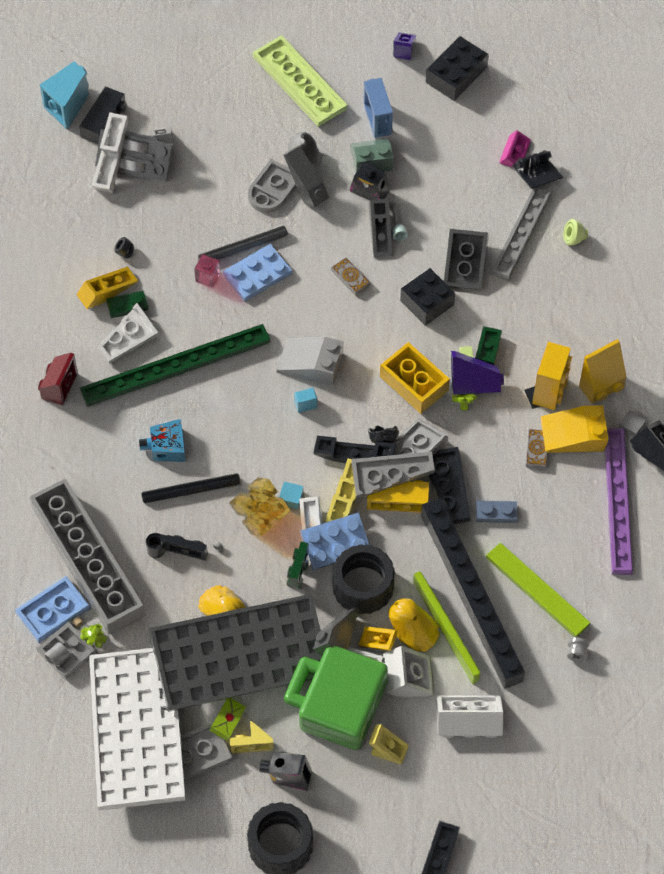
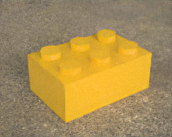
(552, 376)
(414, 377)

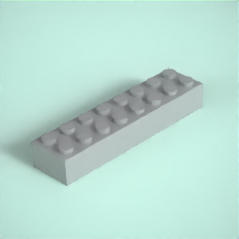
(87, 556)

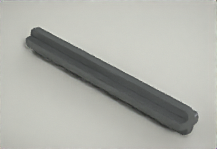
(247, 243)

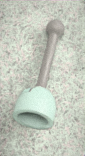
(399, 231)

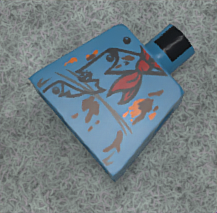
(165, 442)

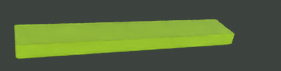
(538, 590)
(446, 627)

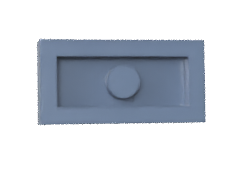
(496, 511)

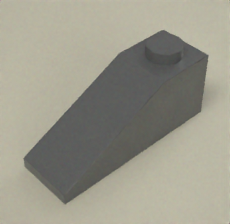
(305, 177)
(380, 227)
(337, 632)

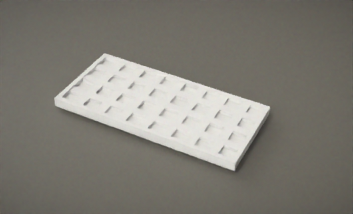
(133, 732)

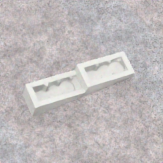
(111, 152)

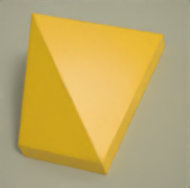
(377, 638)

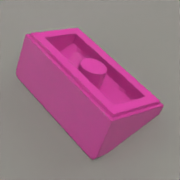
(515, 148)

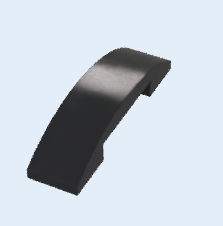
(337, 451)

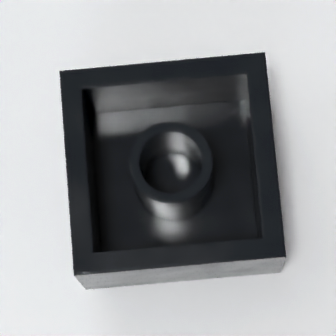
(427, 296)

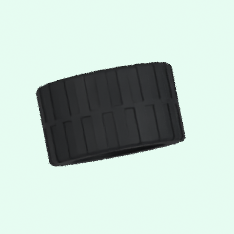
(366, 557)
(280, 814)

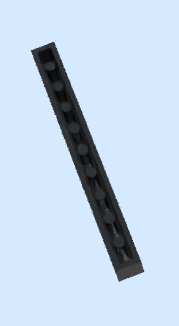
(472, 593)

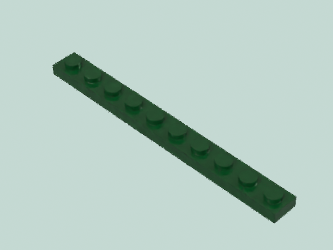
(174, 365)

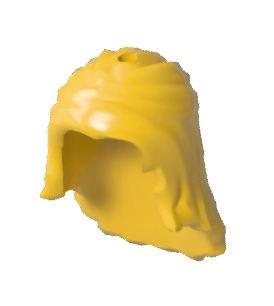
(219, 600)
(413, 625)

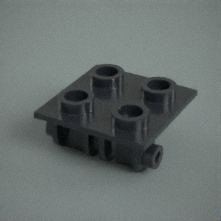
(537, 169)

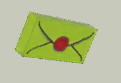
(227, 718)

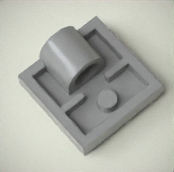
(66, 650)

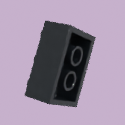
(457, 68)

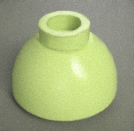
(574, 232)

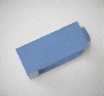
(377, 107)

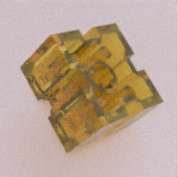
(259, 506)

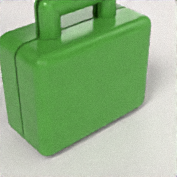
(339, 697)

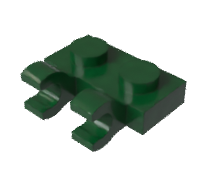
(299, 564)

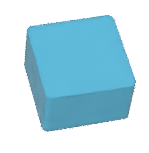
(305, 400)
(291, 494)

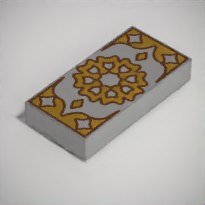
(350, 276)
(536, 453)

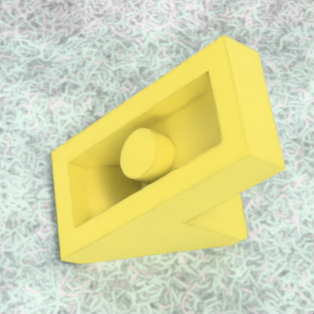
(257, 742)
(387, 745)

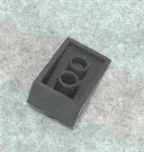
(466, 258)

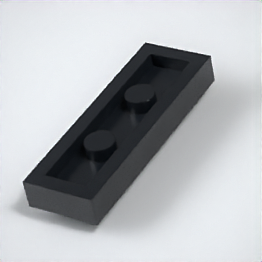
(441, 848)

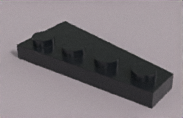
(450, 484)

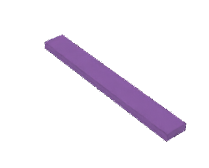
(618, 503)

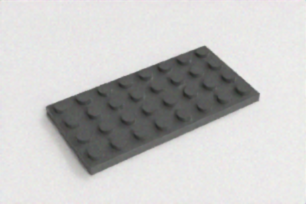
(234, 651)

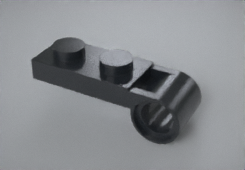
(175, 544)

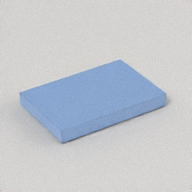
(52, 609)

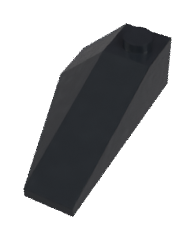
(650, 443)

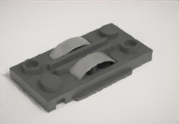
(143, 156)

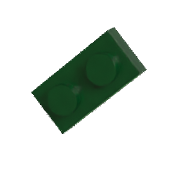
(123, 304)
(488, 345)

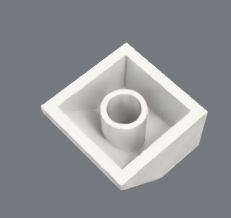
(408, 673)

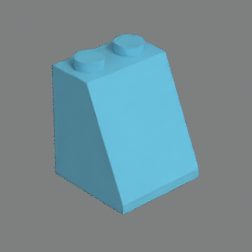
(65, 93)

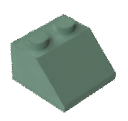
(376, 152)

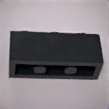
(96, 119)

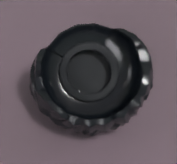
(381, 434)

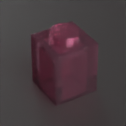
(207, 270)

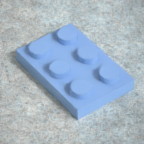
(257, 272)
(332, 538)

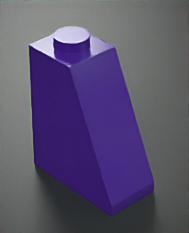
(474, 375)

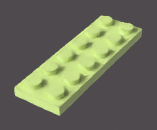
(300, 81)

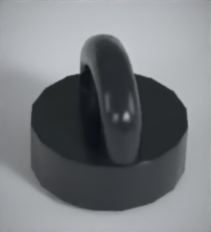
(123, 246)

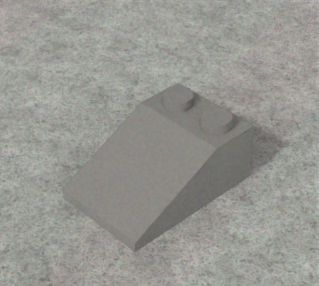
(312, 358)

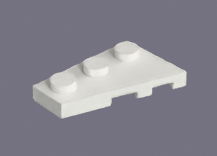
(129, 334)

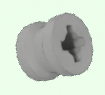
(577, 649)

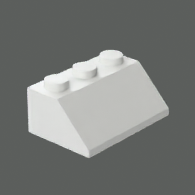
(469, 716)

